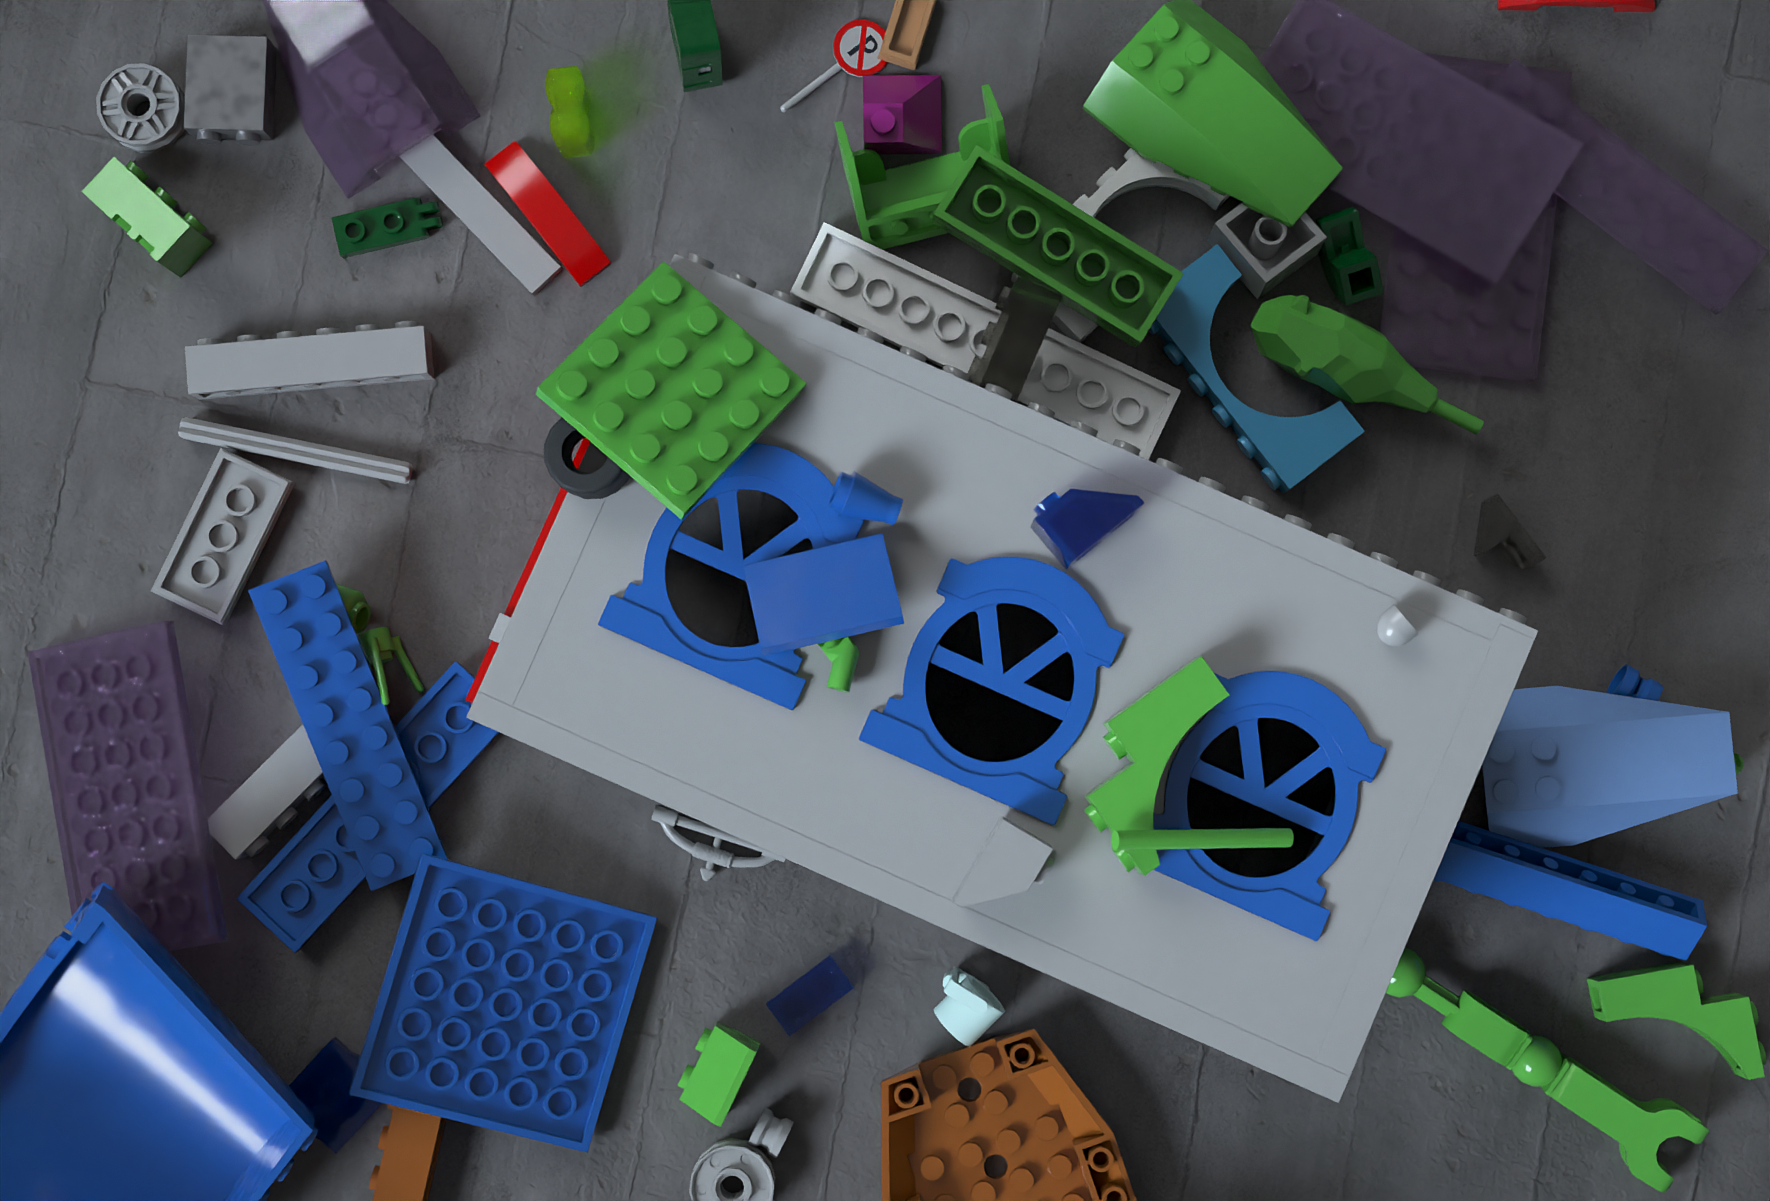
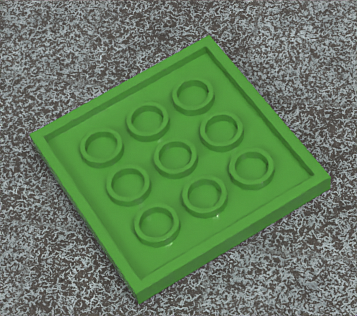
(671, 389)

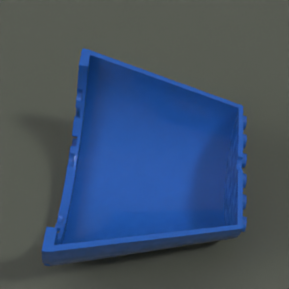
(134, 1077)

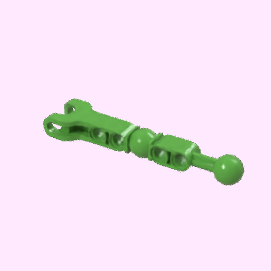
(1538, 1062)

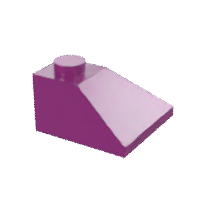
(902, 114)

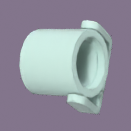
(967, 1007)

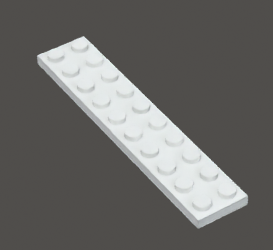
(948, 324)

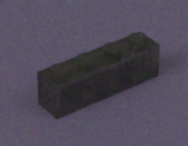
(1016, 336)

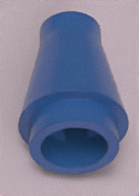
(862, 499)

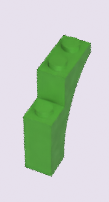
(1147, 736)
(1673, 994)

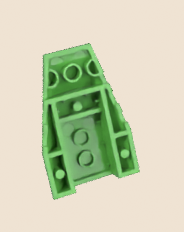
(1213, 114)

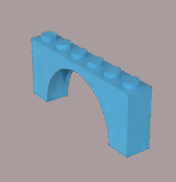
(1282, 445)

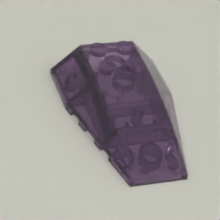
(364, 83)

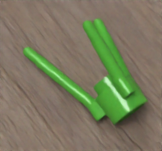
(378, 649)

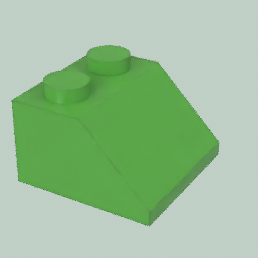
(719, 1071)

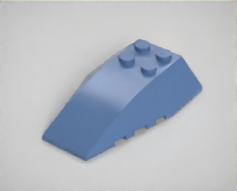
(1599, 763)

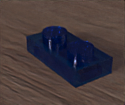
(809, 995)

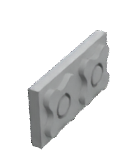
(222, 537)

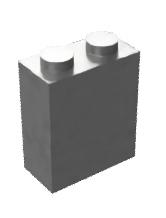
(230, 89)

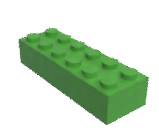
(1056, 246)

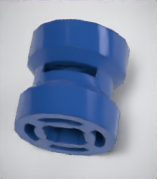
(1630, 683)

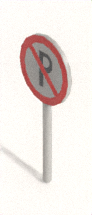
(855, 51)

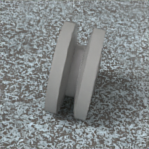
(125, 91)
(736, 1159)

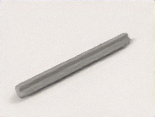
(295, 450)

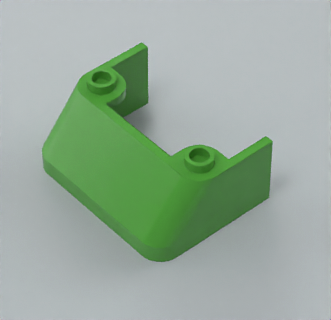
(900, 202)

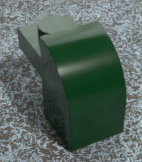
(1345, 260)

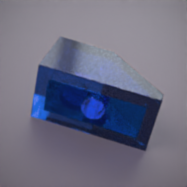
(1081, 521)

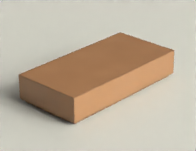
(906, 32)

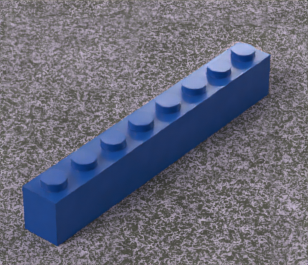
(1572, 891)

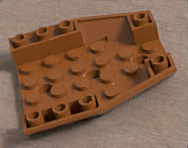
(1024, 1112)

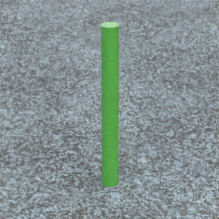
(1201, 839)

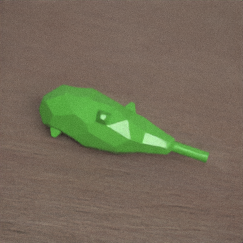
(1346, 358)

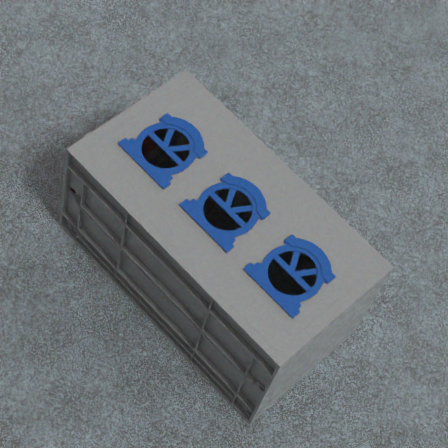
(879, 800)

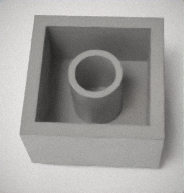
(1264, 247)

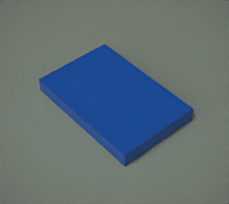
(823, 594)

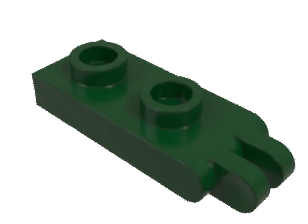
(385, 226)

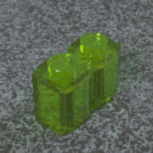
(570, 106)

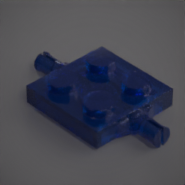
(325, 1091)

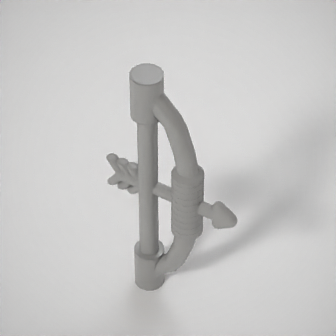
(712, 854)

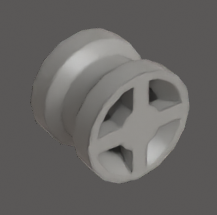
(770, 1132)

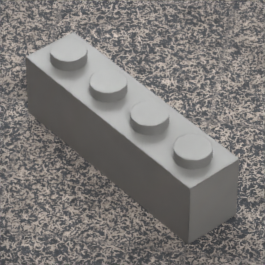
(268, 798)

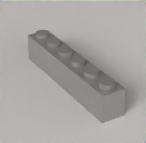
(309, 362)

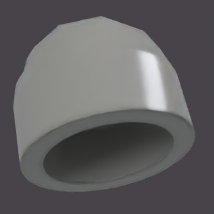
(1395, 628)

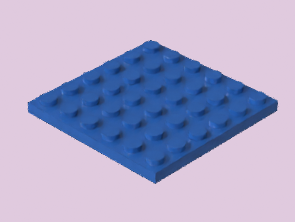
(503, 1004)

